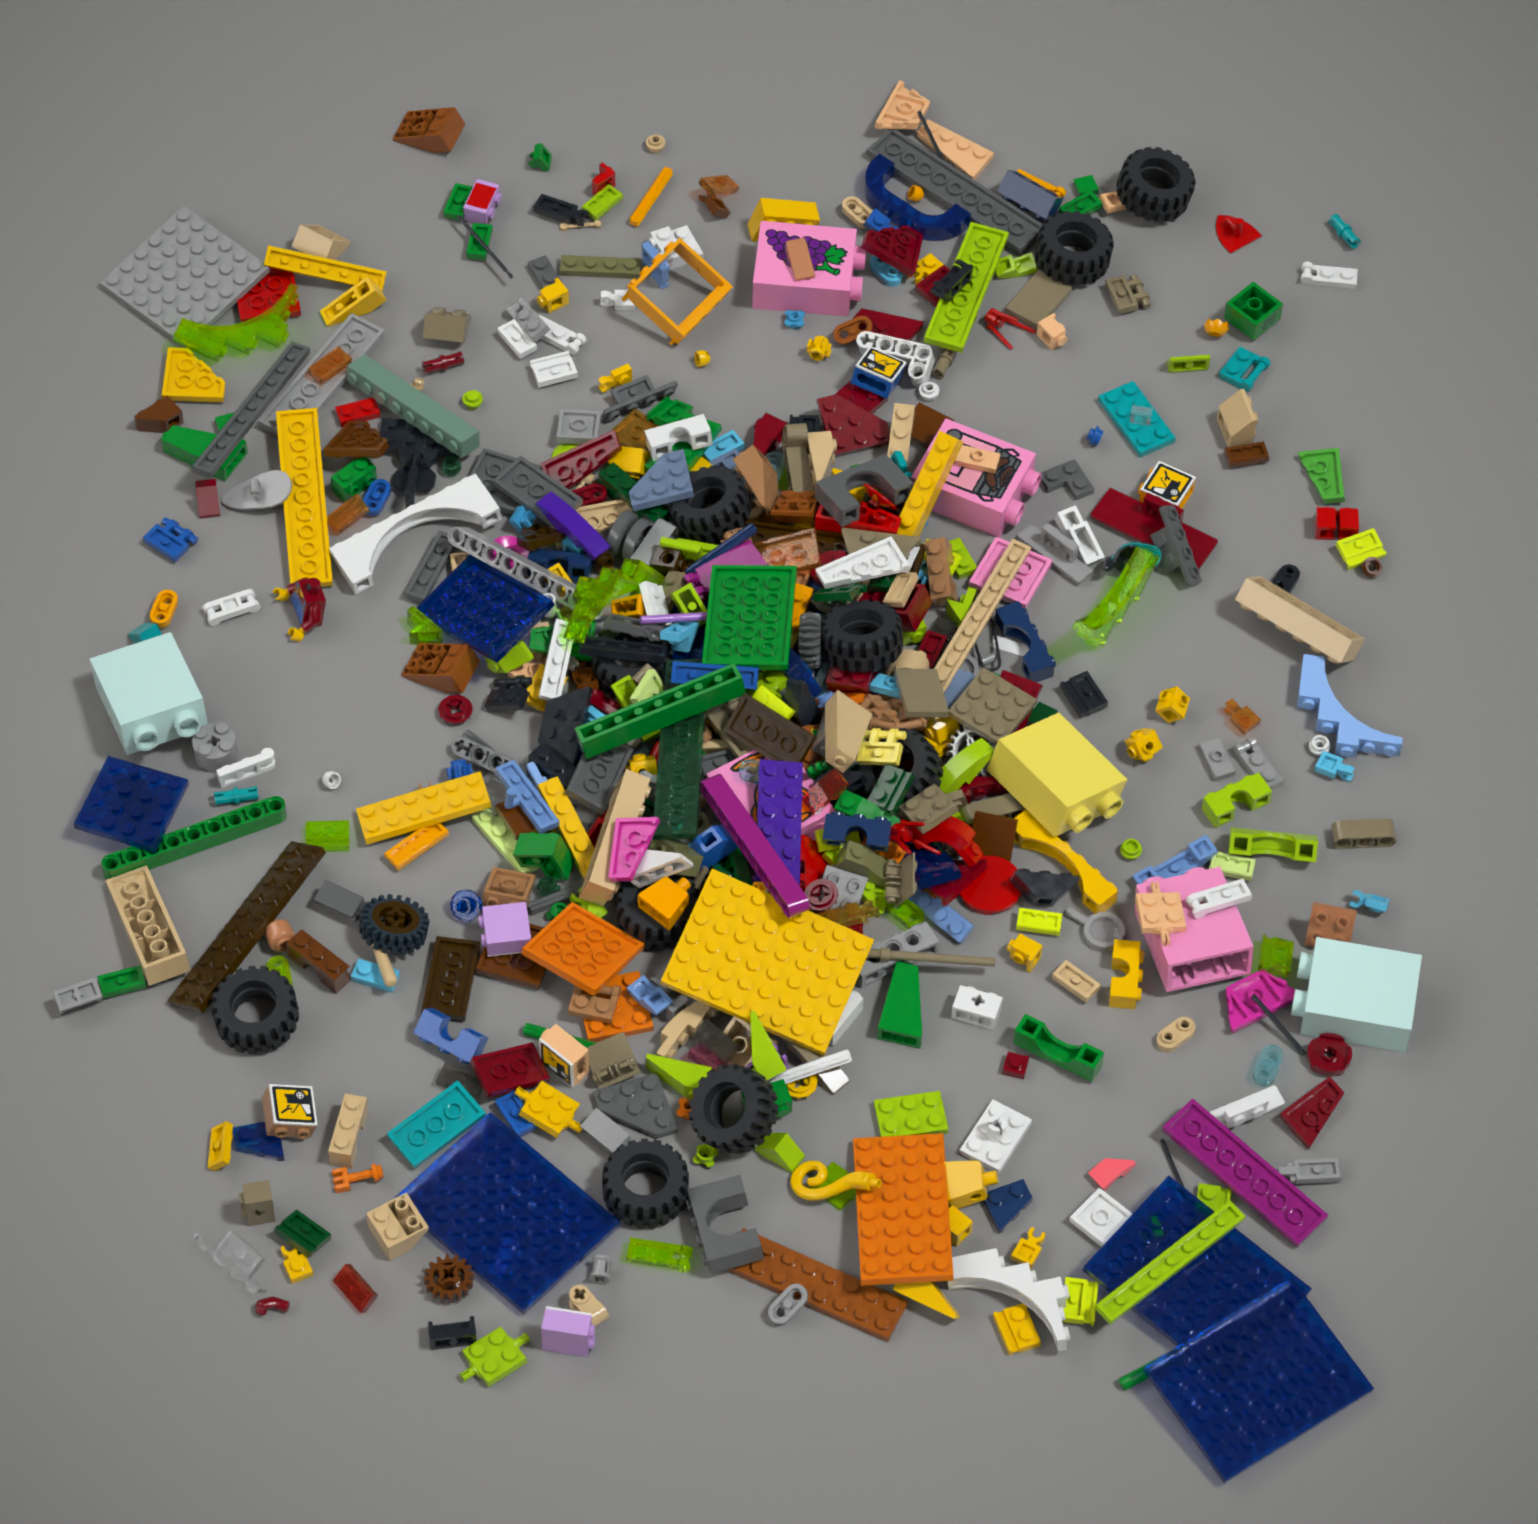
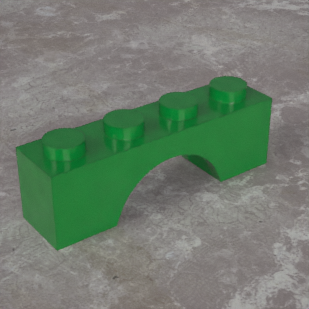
(1079, 1059)

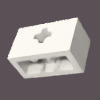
(977, 1007)

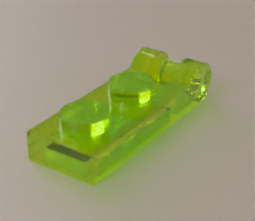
(659, 1254)

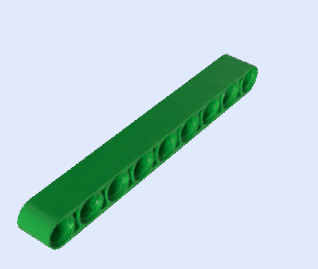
(203, 831)

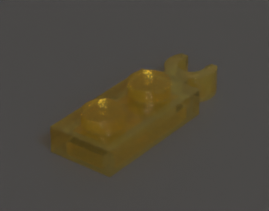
(851, 913)

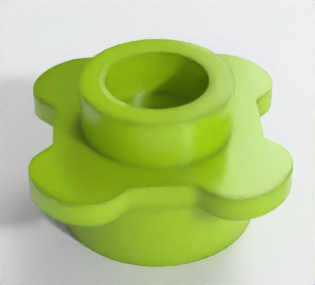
(704, 1149)

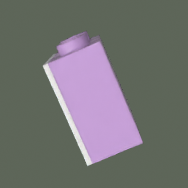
(505, 928)
(567, 1331)

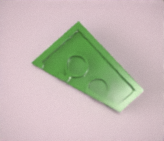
(1325, 473)

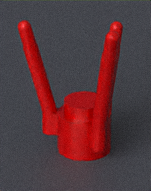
(997, 319)
(902, 833)

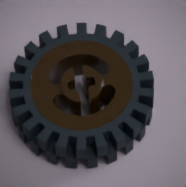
(396, 915)

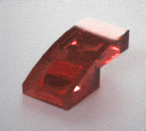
(824, 791)

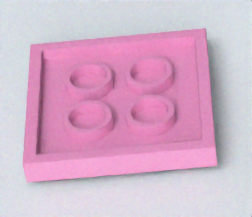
(1025, 582)

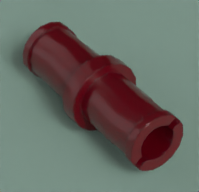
(443, 362)

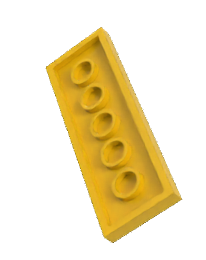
(423, 807)

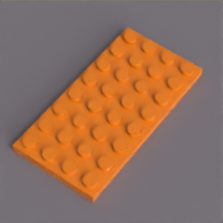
(907, 1219)

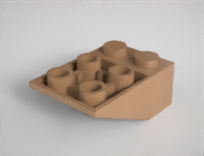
(759, 477)

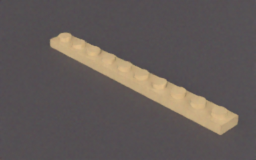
(981, 611)

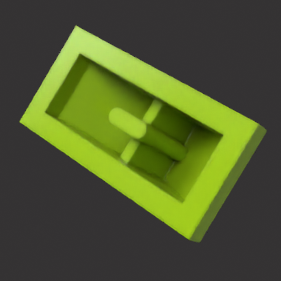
(781, 1150)

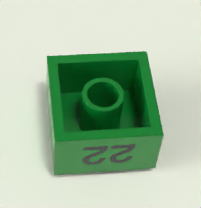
(1253, 311)

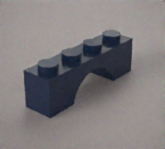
(1015, 623)

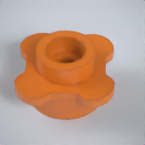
(682, 1111)

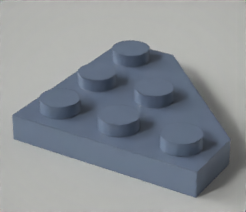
(663, 483)

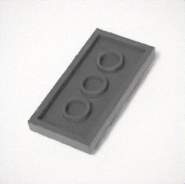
(529, 484)
(597, 777)

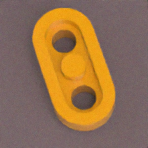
(162, 610)

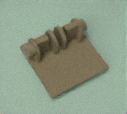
(900, 879)
(612, 1061)

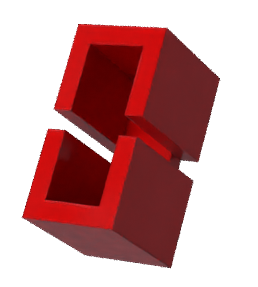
(1326, 519)

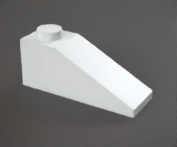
(658, 865)

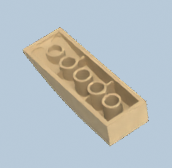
(148, 925)

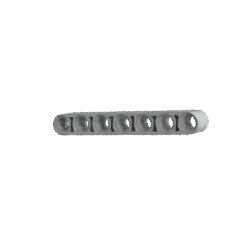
(646, 552)

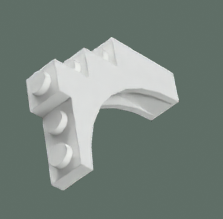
(989, 1272)

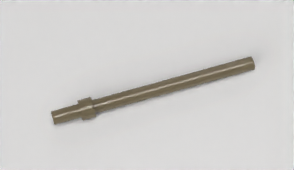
(886, 954)

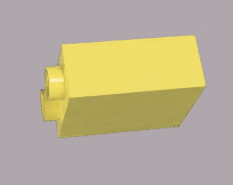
(1057, 775)

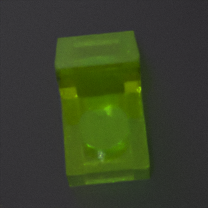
(422, 628)

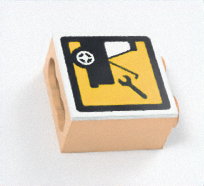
(564, 1055)

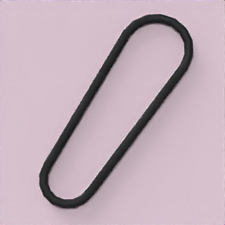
(997, 649)

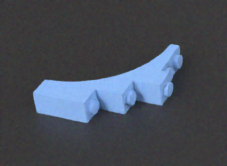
(1333, 718)

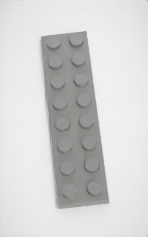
(354, 337)

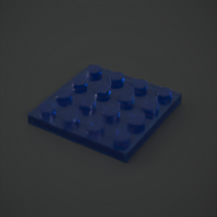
(131, 804)

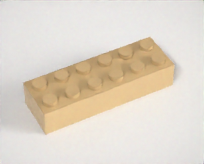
(1299, 619)
(625, 803)

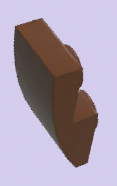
(584, 676)

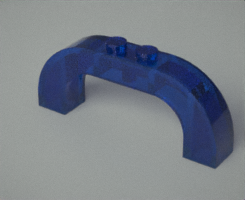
(933, 227)

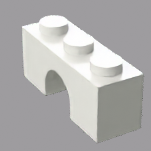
(689, 430)

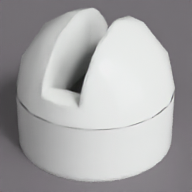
(335, 777)

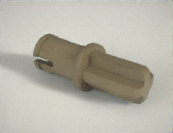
(943, 362)

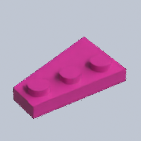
(629, 846)

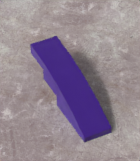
(573, 525)

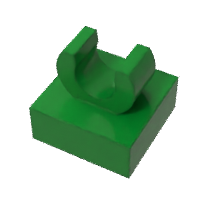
(540, 157)

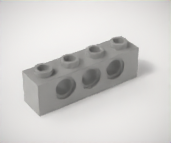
(918, 934)

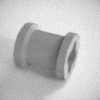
(600, 1269)

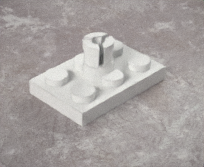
(995, 1136)

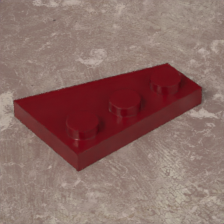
(1312, 1111)

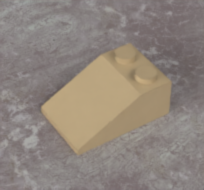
(820, 454)

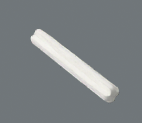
(815, 1066)

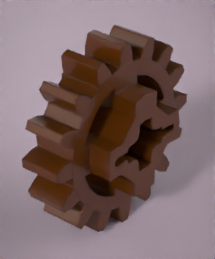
(449, 1278)

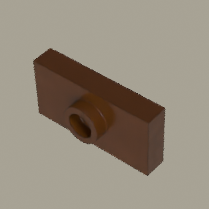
(1246, 454)

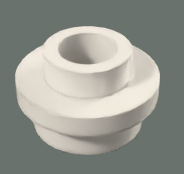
(929, 391)
(1319, 740)

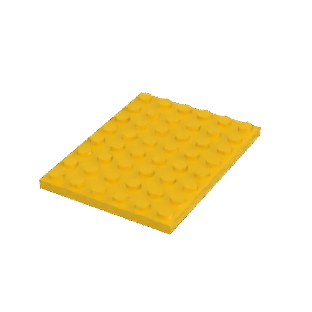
(752, 957)

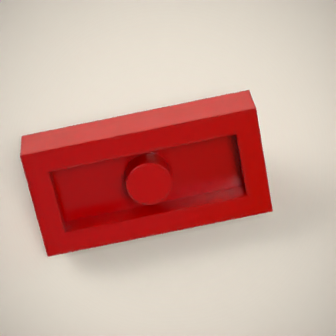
(357, 411)

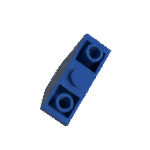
(713, 845)

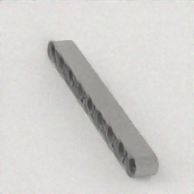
(520, 567)

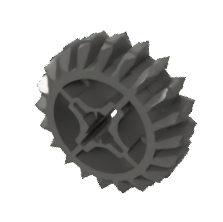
(810, 639)

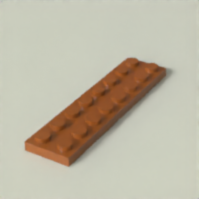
(828, 1289)

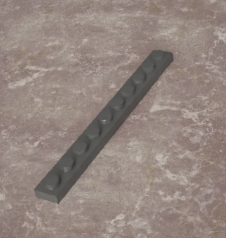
(251, 410)

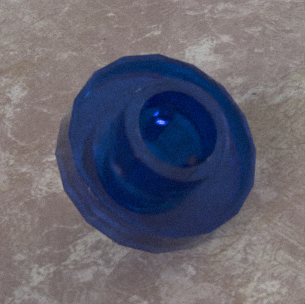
(466, 905)

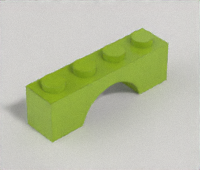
(1291, 845)

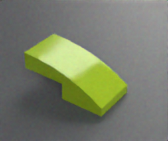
(1016, 267)

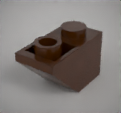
(159, 416)

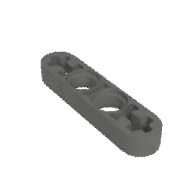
(489, 754)

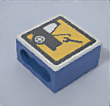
(878, 372)

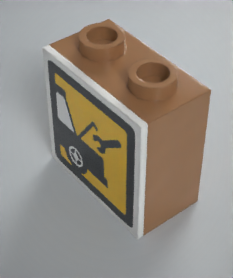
(289, 1111)

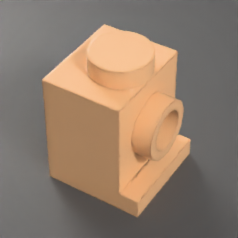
(1051, 332)

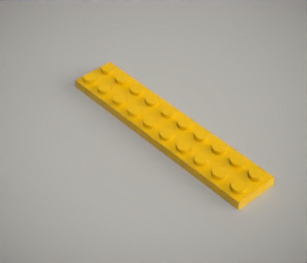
(306, 504)

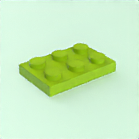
(911, 1115)

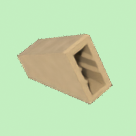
(844, 730)

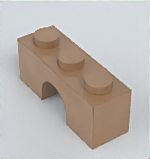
(939, 558)

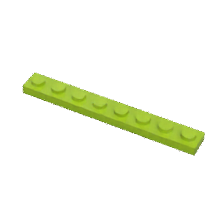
(1169, 1262)

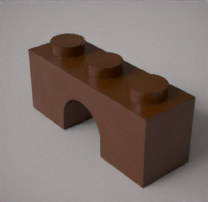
(331, 969)

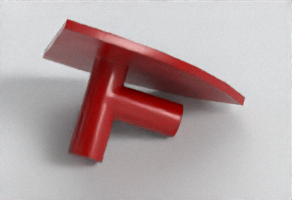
(1235, 232)

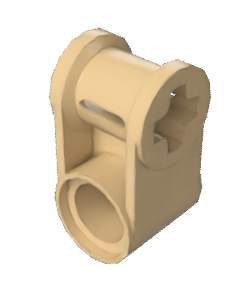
(588, 1304)

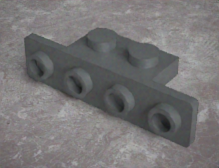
(636, 394)
(1175, 547)

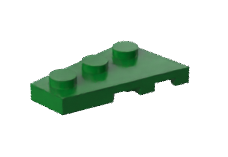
(541, 637)

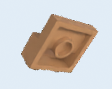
(508, 887)

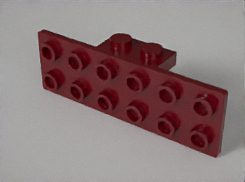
(1143, 519)

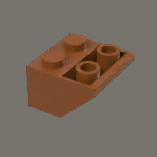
(795, 507)

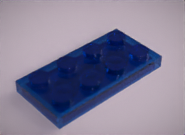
(933, 868)

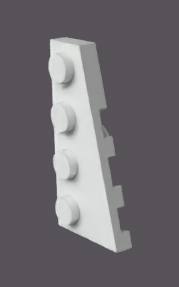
(867, 563)

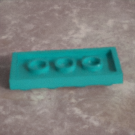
(1141, 437)
(436, 1124)

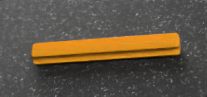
(651, 196)

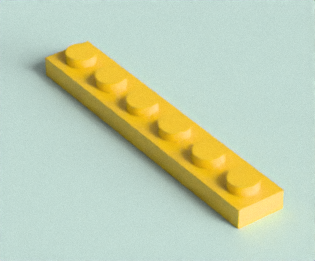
(321, 267)
(569, 824)

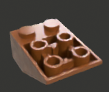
(430, 129)
(442, 666)

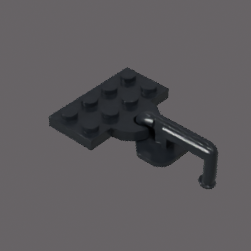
(416, 453)

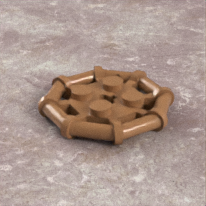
(890, 714)

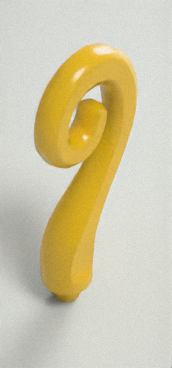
(853, 1180)

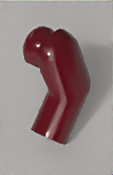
(271, 1302)

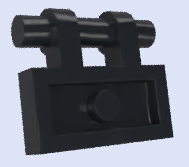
(508, 699)

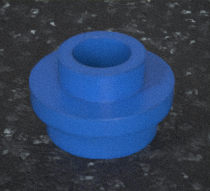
(1094, 435)

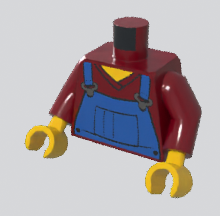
(307, 602)

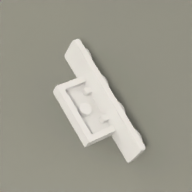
(1249, 1107)

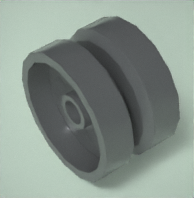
(627, 534)

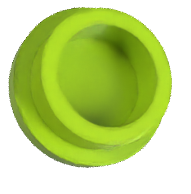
(472, 399)
(1131, 849)

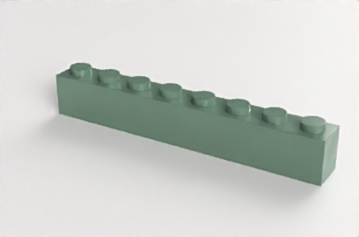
(413, 406)

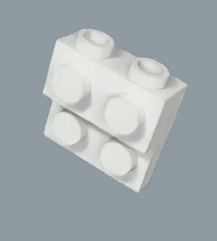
(661, 238)

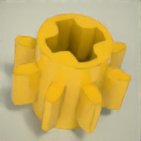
(819, 348)

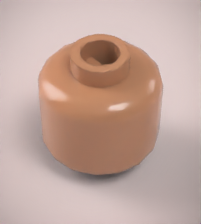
(278, 934)

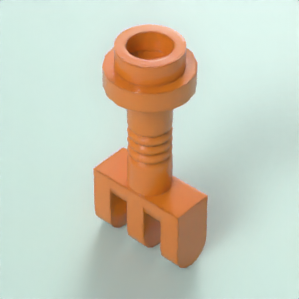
(343, 1179)

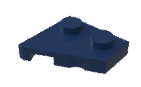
(1007, 1202)

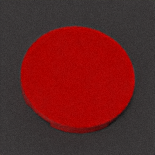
(992, 888)

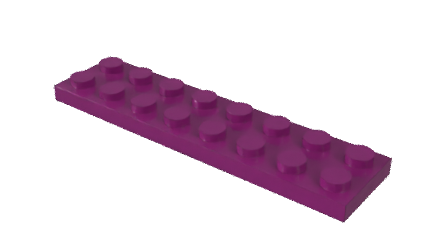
(1245, 1172)

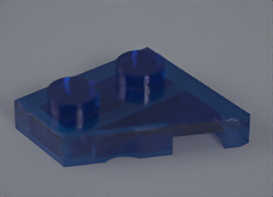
(254, 1139)

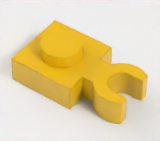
(926, 266)
(616, 378)
(1028, 1249)
(296, 1265)

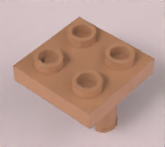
(1330, 923)

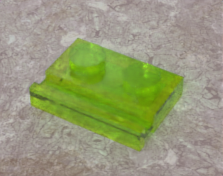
(331, 835)
(1276, 956)

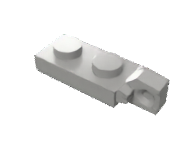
(1312, 1171)

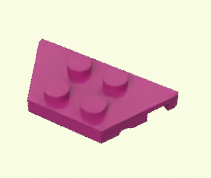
(1269, 989)

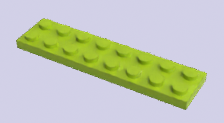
(954, 320)

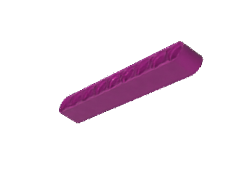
(754, 846)

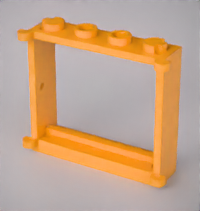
(675, 332)

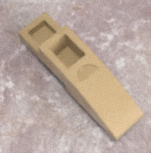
(682, 1027)

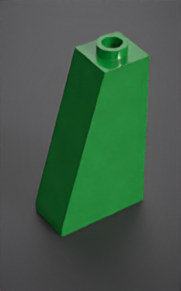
(189, 445)
(902, 1009)

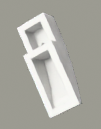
(1075, 528)

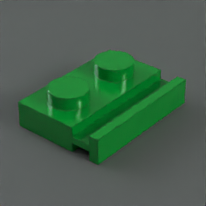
(668, 411)

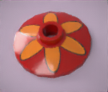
(878, 499)

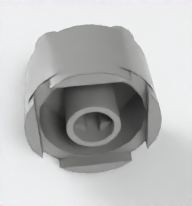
(214, 746)

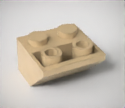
(1237, 419)
(396, 1226)

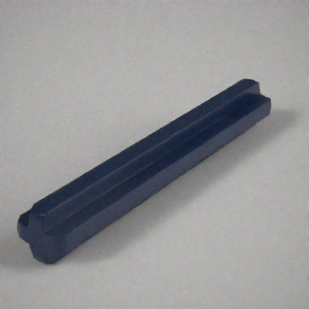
(724, 547)

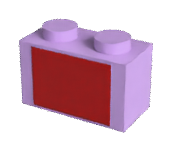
(482, 202)

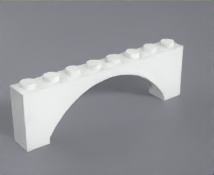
(462, 501)

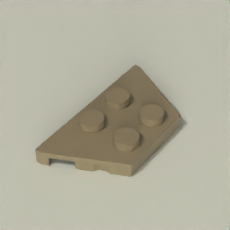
(859, 539)

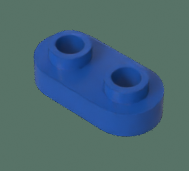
(374, 498)

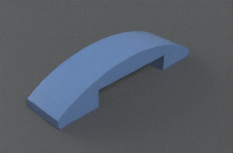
(1195, 856)

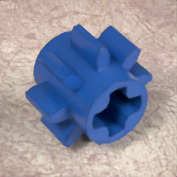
(459, 769)

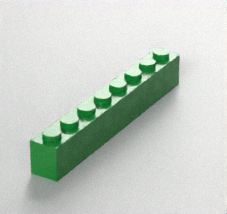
(660, 710)

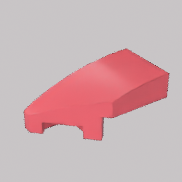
(1110, 1170)

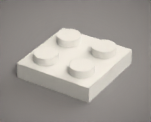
(1100, 1217)

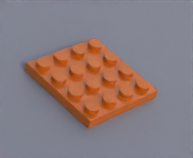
(582, 948)

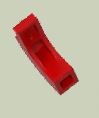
(954, 833)

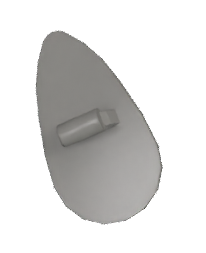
(260, 492)

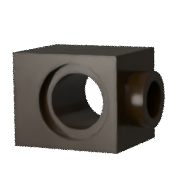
(668, 559)

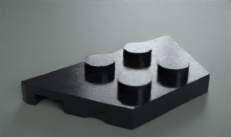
(561, 719)

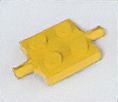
(549, 1109)

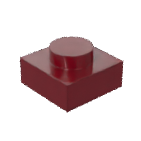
(1015, 1065)

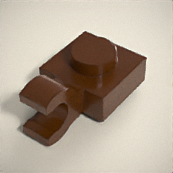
(715, 206)

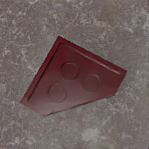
(895, 247)
(852, 425)

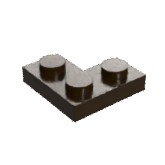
(538, 536)

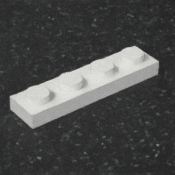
(556, 662)

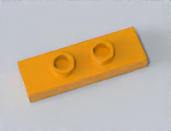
(415, 845)

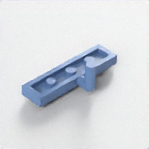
(523, 793)
(943, 916)

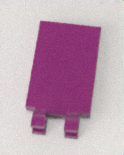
(741, 555)

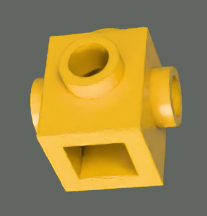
(1172, 704)
(1143, 744)
(644, 762)

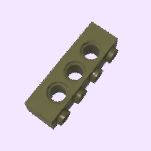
(678, 846)

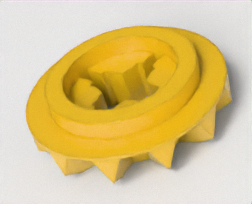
(809, 1087)

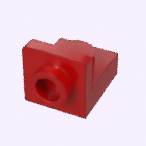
(605, 177)

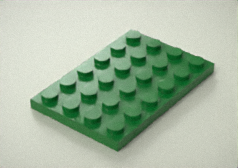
(750, 616)

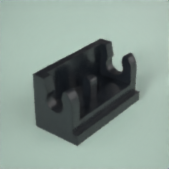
(953, 281)
(452, 1334)

